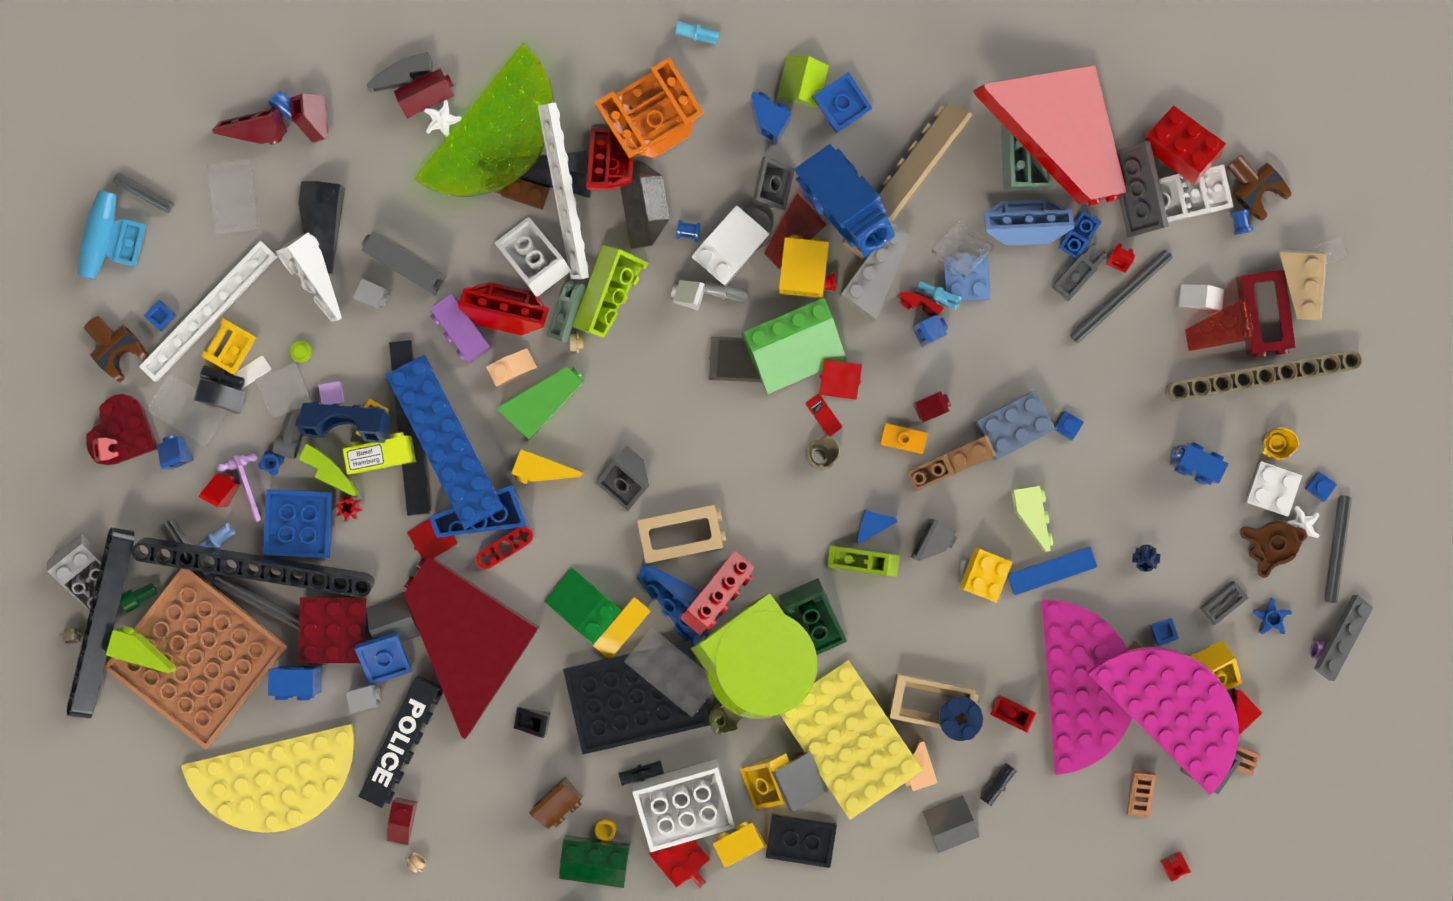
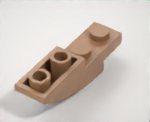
(951, 463)

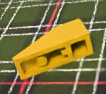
(537, 468)

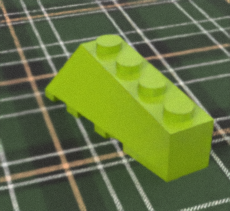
(607, 290)

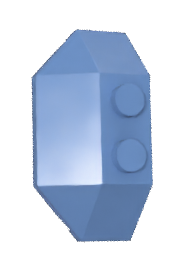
(1028, 221)

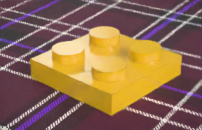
(985, 574)

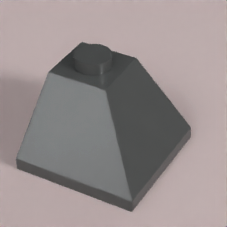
(625, 478)
(934, 540)

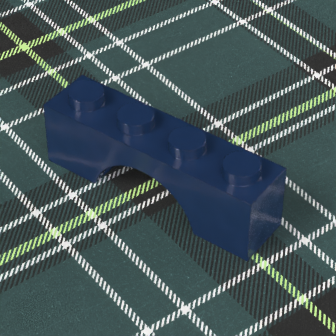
(319, 418)

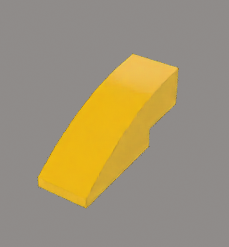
(622, 628)

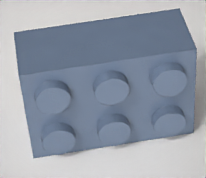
(1015, 424)

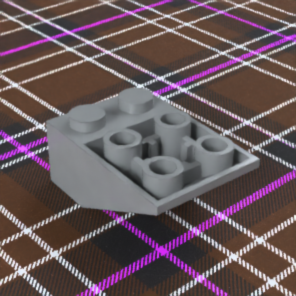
(77, 569)

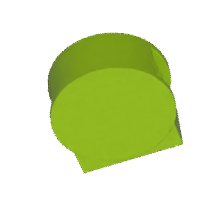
(759, 661)

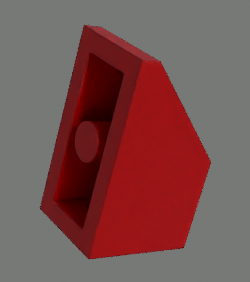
(220, 490)

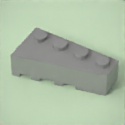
(874, 278)

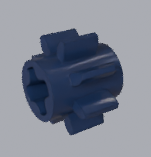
(1146, 558)

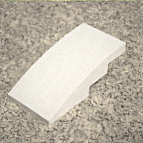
(1187, 200)

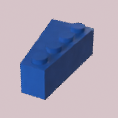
(511, 516)

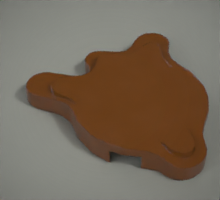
(1274, 544)

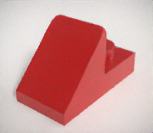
(1013, 713)

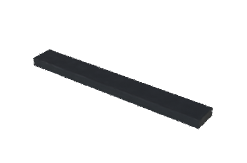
(414, 472)

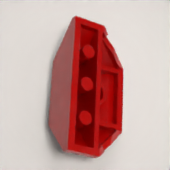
(607, 162)
(503, 308)

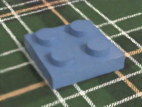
(973, 287)

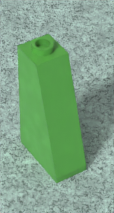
(541, 402)

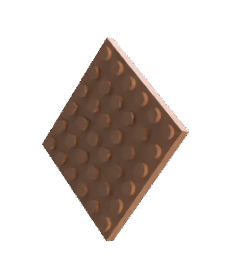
(217, 656)

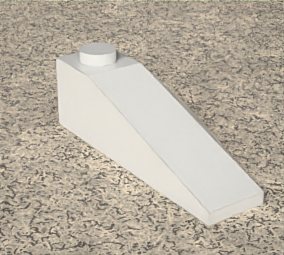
(306, 260)

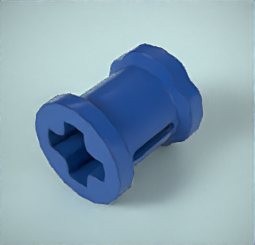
(1241, 222)
(688, 230)

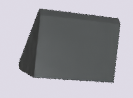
(773, 184)
(392, 617)
(951, 824)

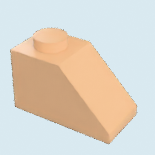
(511, 367)
(927, 776)

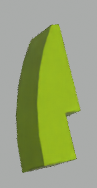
(328, 469)

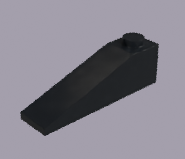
(321, 215)

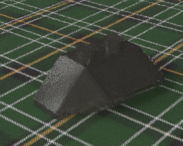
(645, 205)

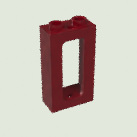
(1245, 287)

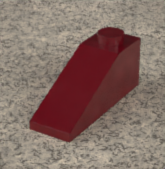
(256, 127)

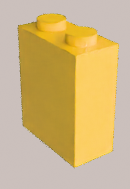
(804, 266)

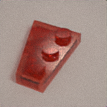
(799, 221)
(1224, 327)

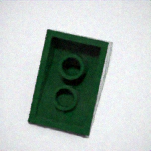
(813, 611)

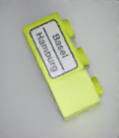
(376, 455)

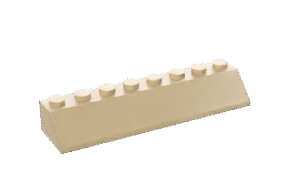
(920, 162)

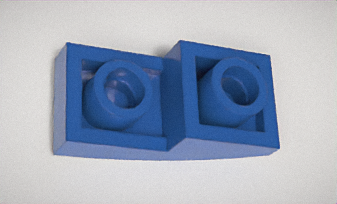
(1079, 237)

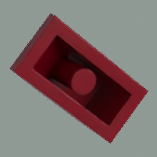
(401, 820)

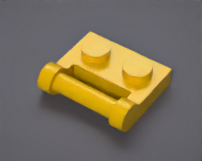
(234, 350)

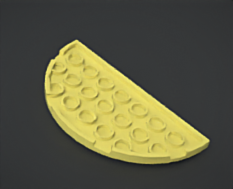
(275, 782)

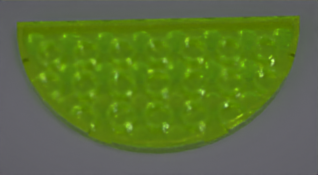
(496, 136)

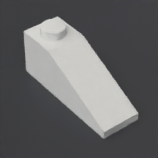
(688, 294)

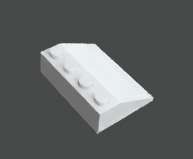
(683, 805)

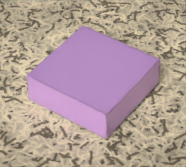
(331, 393)

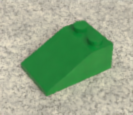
(583, 605)

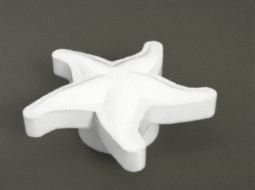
(441, 119)
(1304, 521)

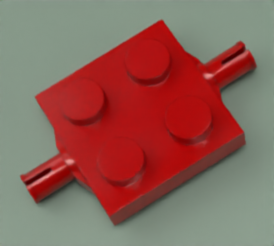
(681, 862)

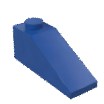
(930, 330)

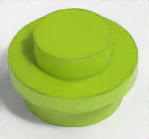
(300, 351)

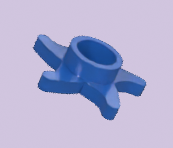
(1272, 617)

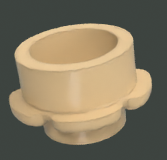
(576, 342)
(416, 862)

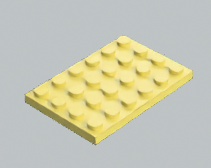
(851, 741)

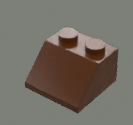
(556, 803)

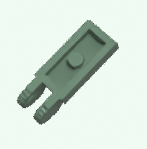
(565, 311)

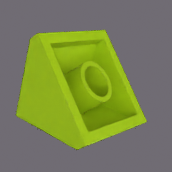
(802, 79)

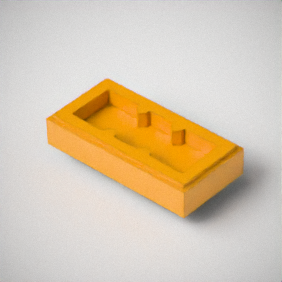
(903, 438)

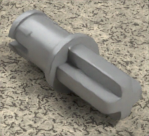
(726, 292)

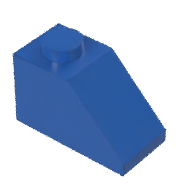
(173, 452)

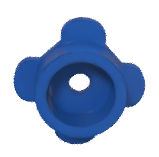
(264, 463)

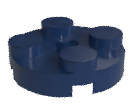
(967, 729)

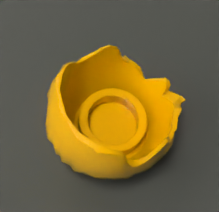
(1280, 443)

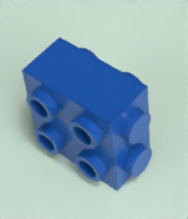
(1192, 460)

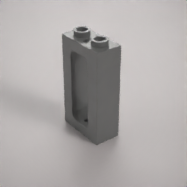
(403, 262)

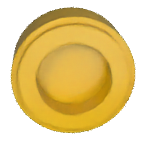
(605, 829)

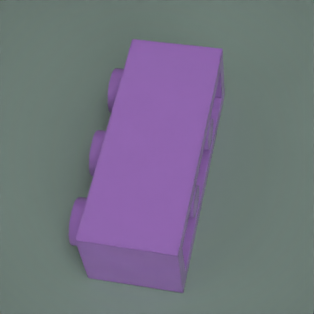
(460, 329)

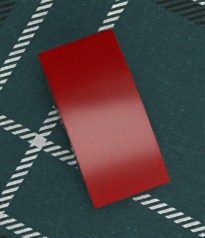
(912, 300)

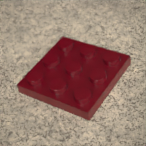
(331, 629)

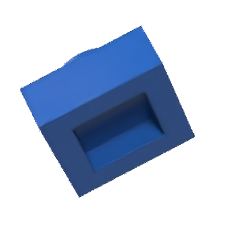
(160, 315)
(1068, 425)
(1321, 486)
(1164, 631)

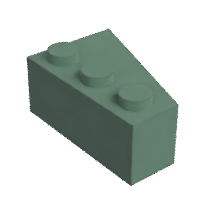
(1020, 168)

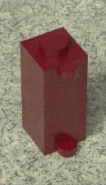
(424, 92)

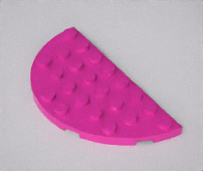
(1177, 706)
(1083, 715)

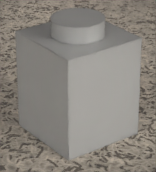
(371, 294)
(363, 698)

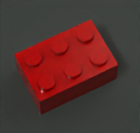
(1184, 145)

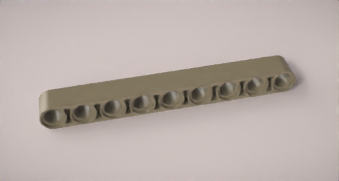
(1273, 375)

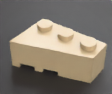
(1306, 281)

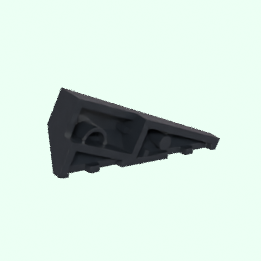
(540, 173)

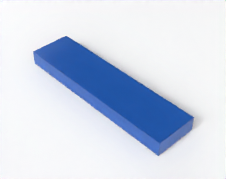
(1052, 570)

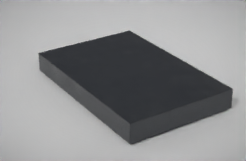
(801, 840)

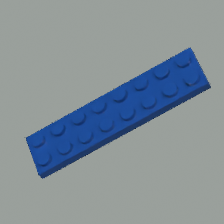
(444, 441)

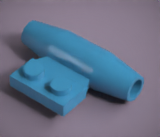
(106, 237)

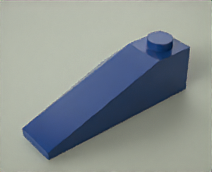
(673, 597)

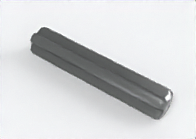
(143, 192)

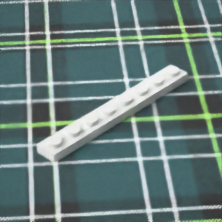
(563, 190)
(208, 311)

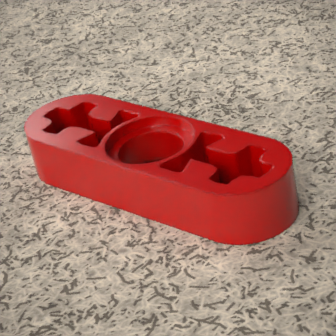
(488, 551)

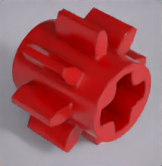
(355, 508)

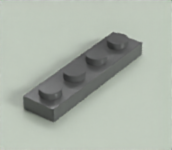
(1343, 638)

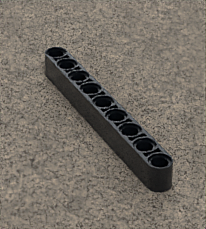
(100, 623)

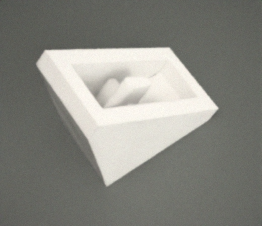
(1201, 297)

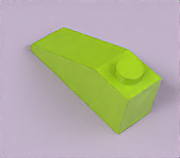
(863, 561)
(136, 649)

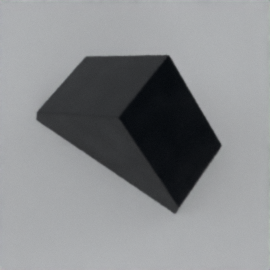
(532, 721)

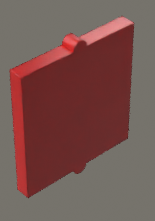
(840, 379)
(426, 541)

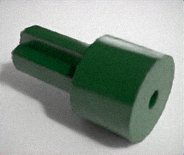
(130, 600)

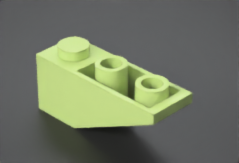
(1030, 510)

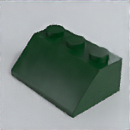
(594, 861)

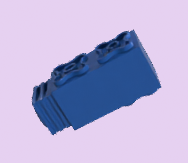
(845, 199)

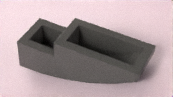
(401, 73)

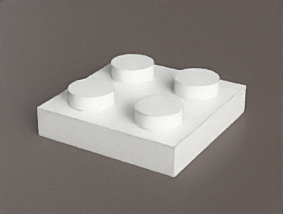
(1273, 488)

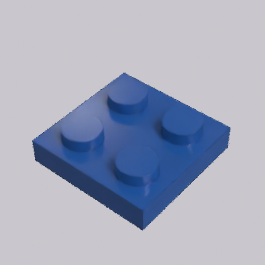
(842, 102)
(383, 658)

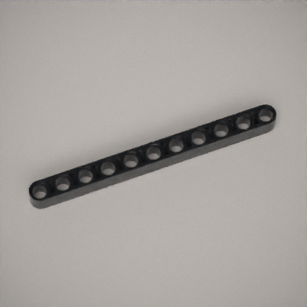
(243, 570)

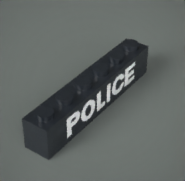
(400, 741)

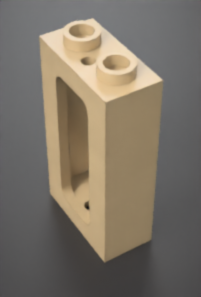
(715, 542)
(919, 717)

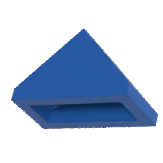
(872, 524)

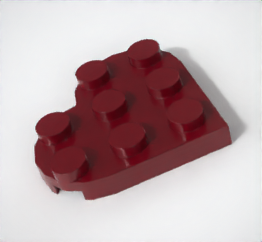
(127, 423)

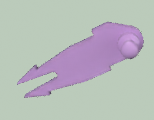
(237, 463)

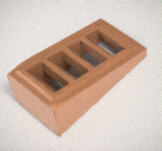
(1135, 776)

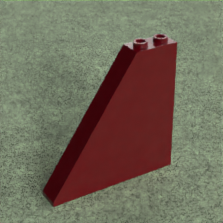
(467, 638)

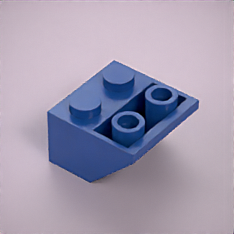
(769, 118)

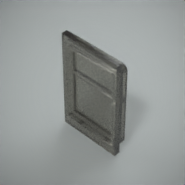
(731, 361)

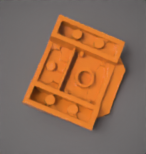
(651, 112)

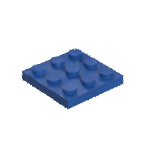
(298, 523)

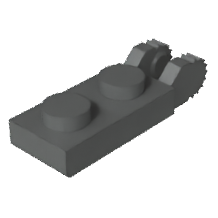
(1078, 274)

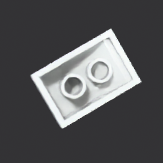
(730, 245)
(532, 256)

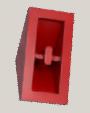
(1246, 710)

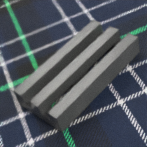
(1209, 614)

